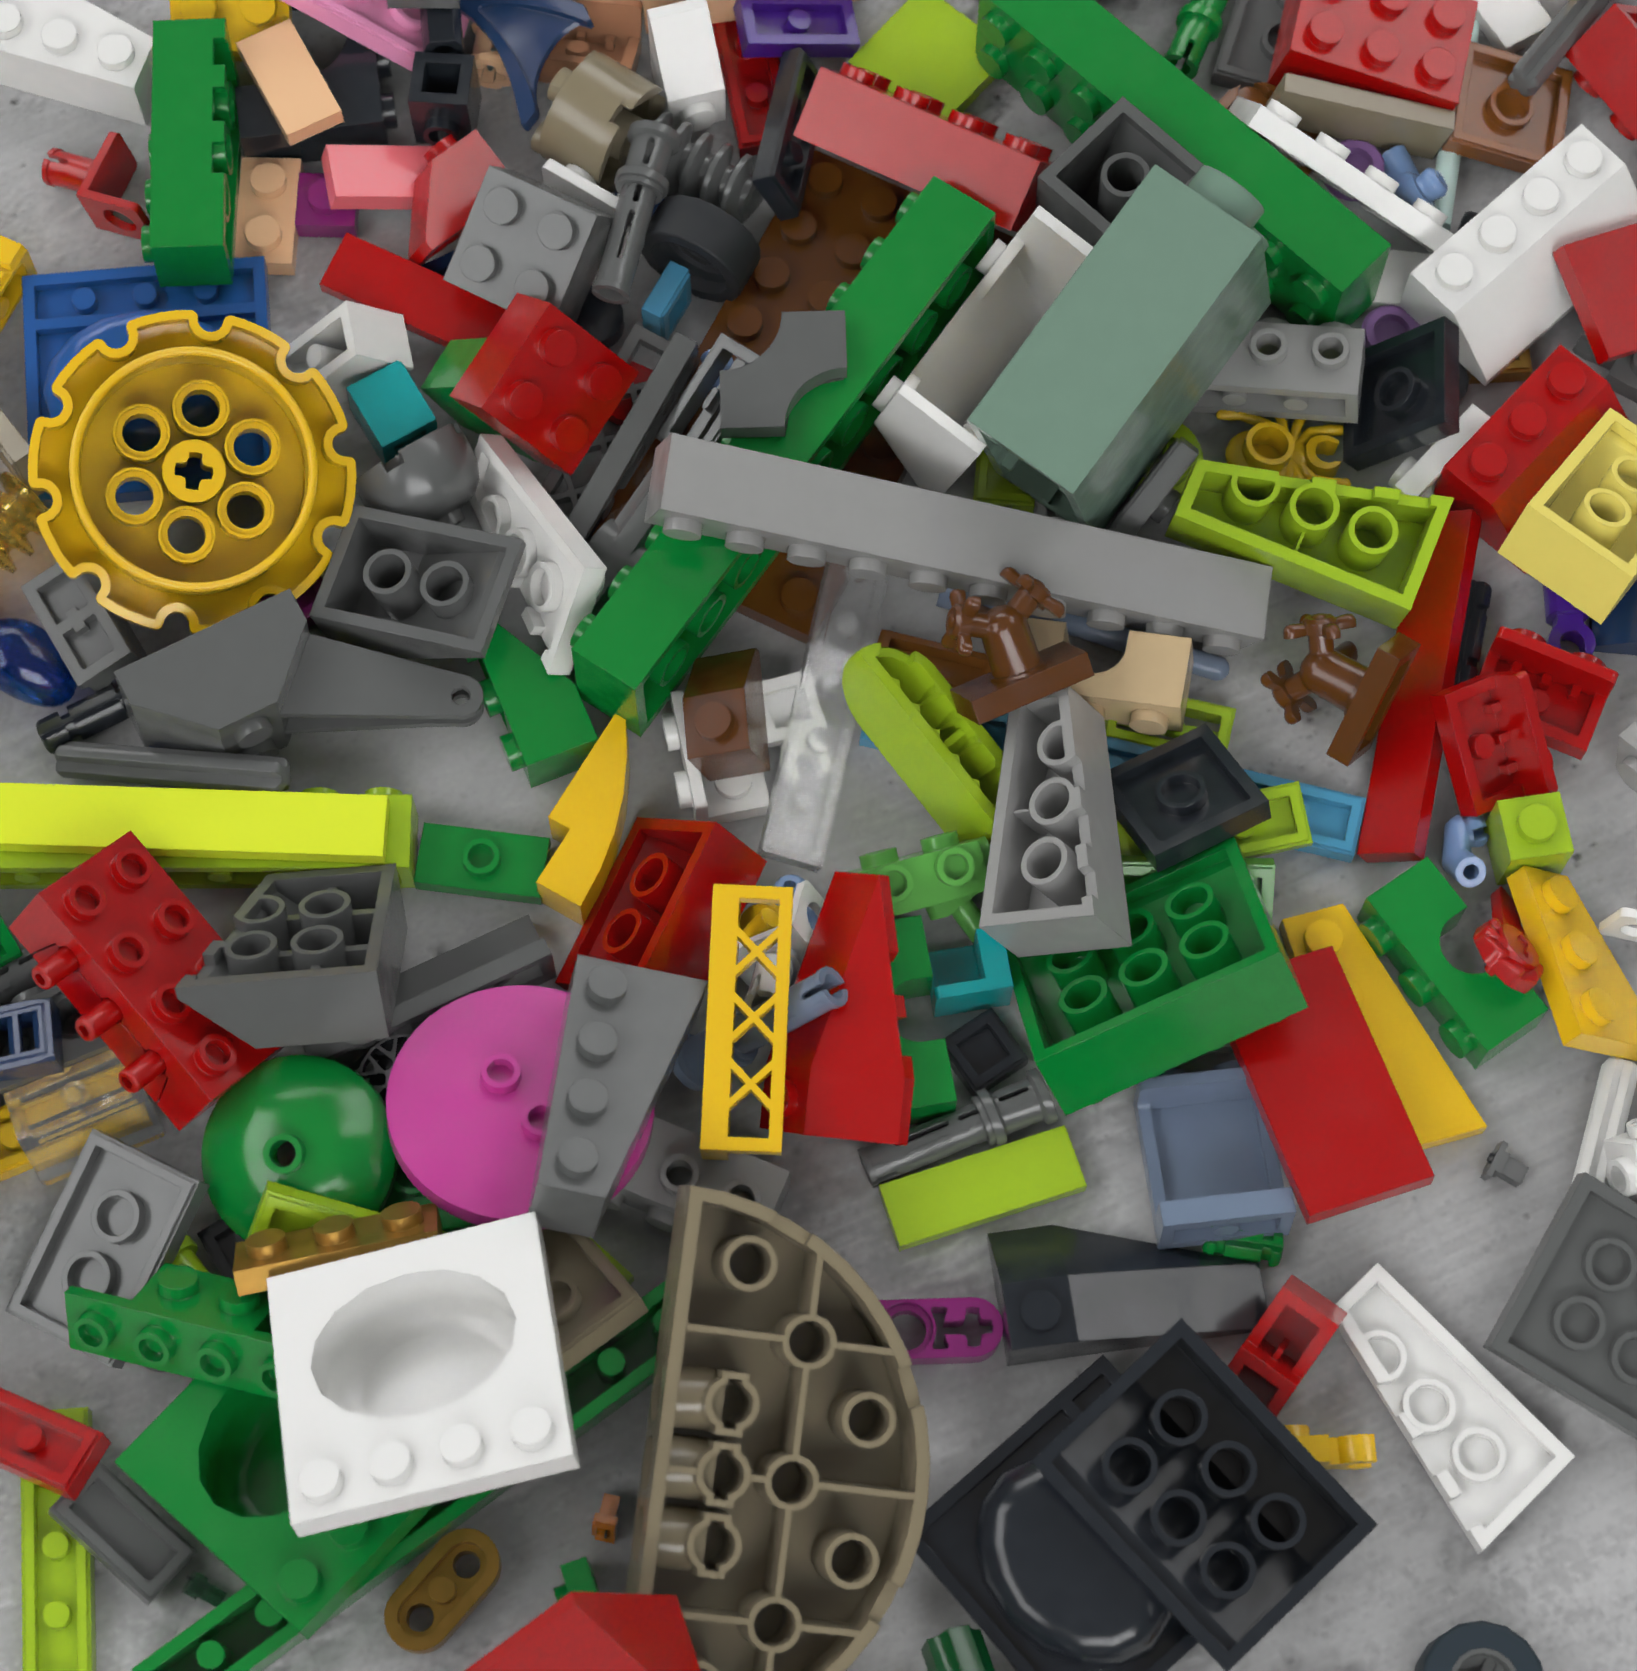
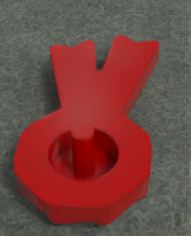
(1506, 947)

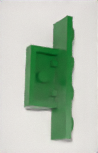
(183, 1326)

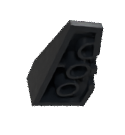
(1104, 1293)

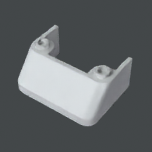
(930, 410)

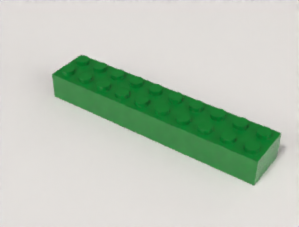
(686, 590)

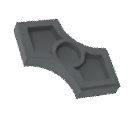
(802, 356)

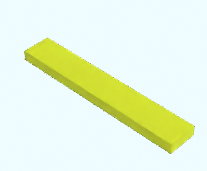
(195, 822)

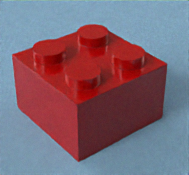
(544, 383)

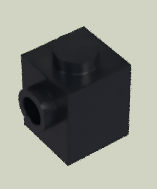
(443, 96)

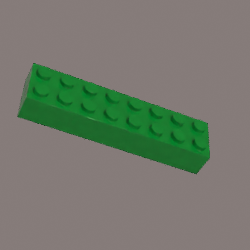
(1080, 60)

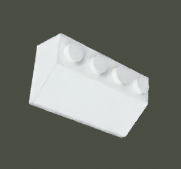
(1500, 268)

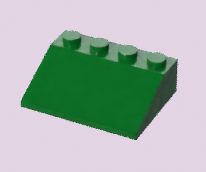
(1193, 980)

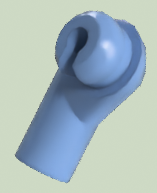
(1413, 185)

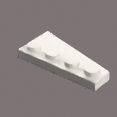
(1327, 160)

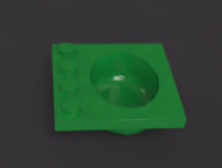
(222, 1476)

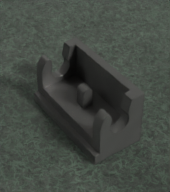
(83, 632)

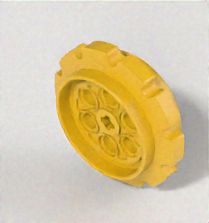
(85, 461)

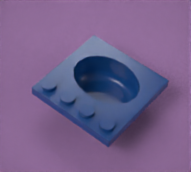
(76, 307)

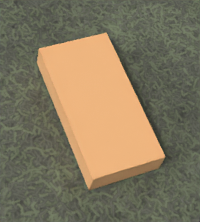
(290, 82)

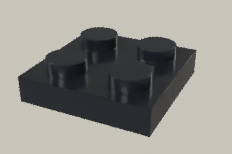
(1406, 395)
(1185, 798)

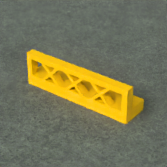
(721, 1016)

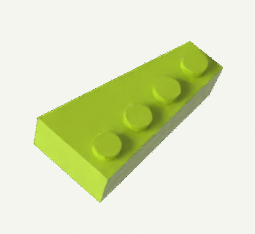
(1319, 536)

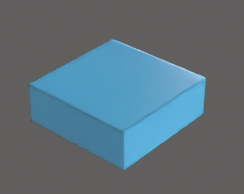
(667, 301)

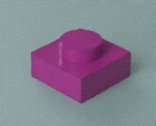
(314, 213)

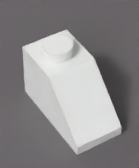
(687, 63)
(351, 345)

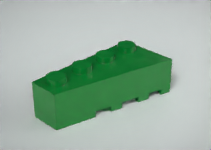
(192, 154)

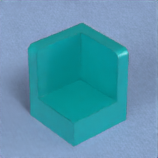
(390, 410)
(970, 977)

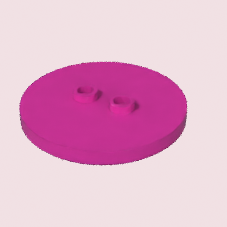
(474, 1101)

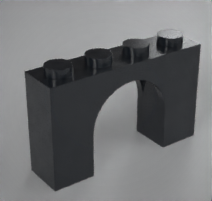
(356, 87)

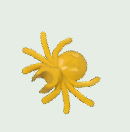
(1275, 448)

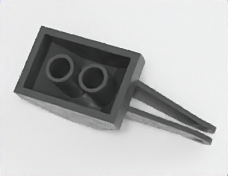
(266, 677)

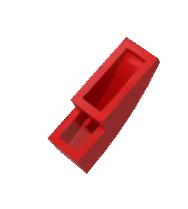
(1286, 1342)

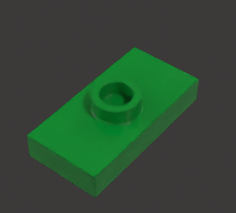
(481, 863)

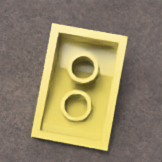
(1583, 522)

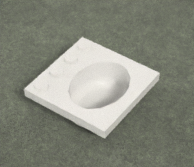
(419, 1375)

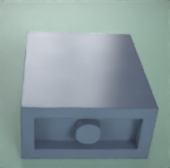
(1209, 1159)

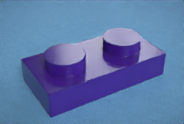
(816, 26)

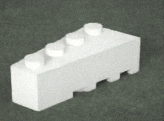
(76, 56)

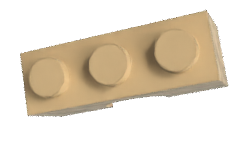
(1144, 688)

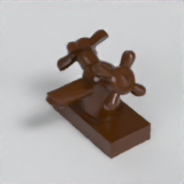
(1017, 668)
(1339, 679)

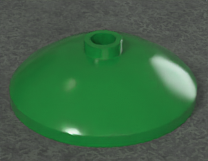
(327, 1116)

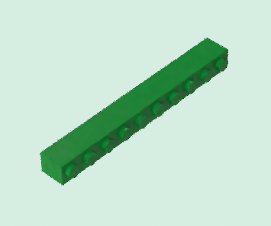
(251, 1635)

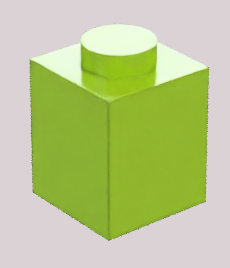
(1528, 833)

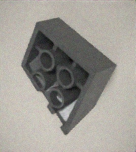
(307, 960)

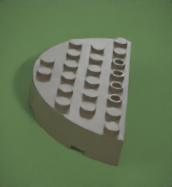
(775, 1445)

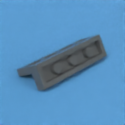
(626, 448)
(496, 959)

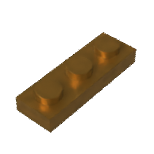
(329, 1240)

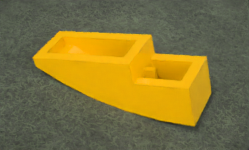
(588, 826)

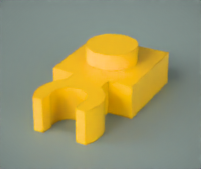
(1341, 1452)

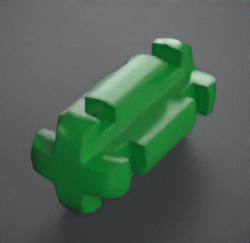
(1250, 1248)

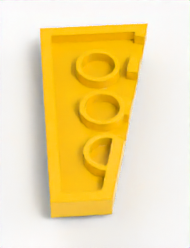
(1421, 1076)

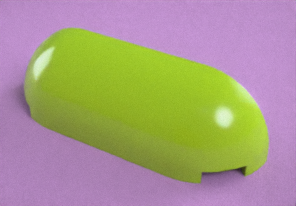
(916, 727)

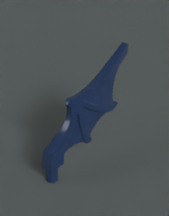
(524, 38)

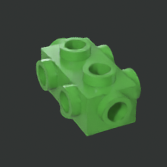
(937, 878)

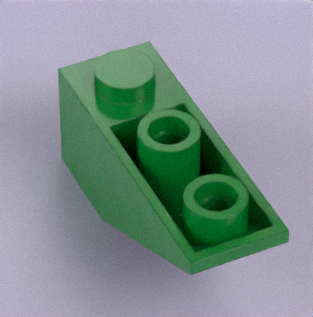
(541, 711)

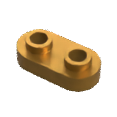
(440, 1589)

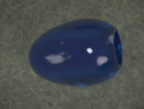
(32, 666)

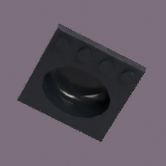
(1035, 1567)

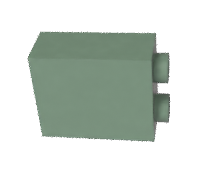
(1128, 345)

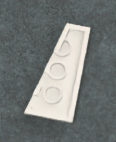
(558, 567)
(1457, 1417)

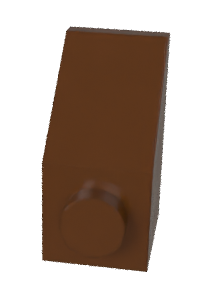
(726, 716)

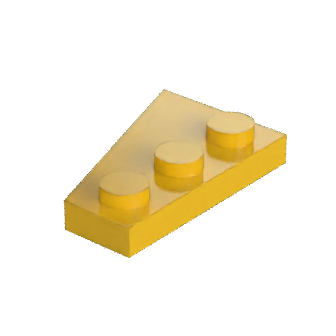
(1580, 975)

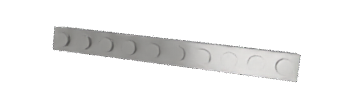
(952, 543)

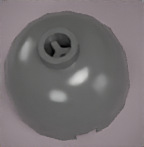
(426, 478)

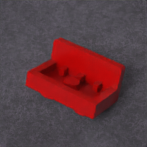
(1567, 685)
(1493, 740)

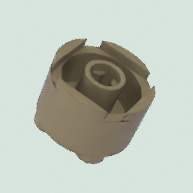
(594, 114)

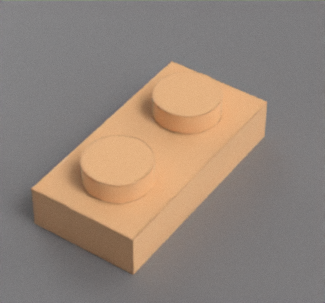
(268, 212)

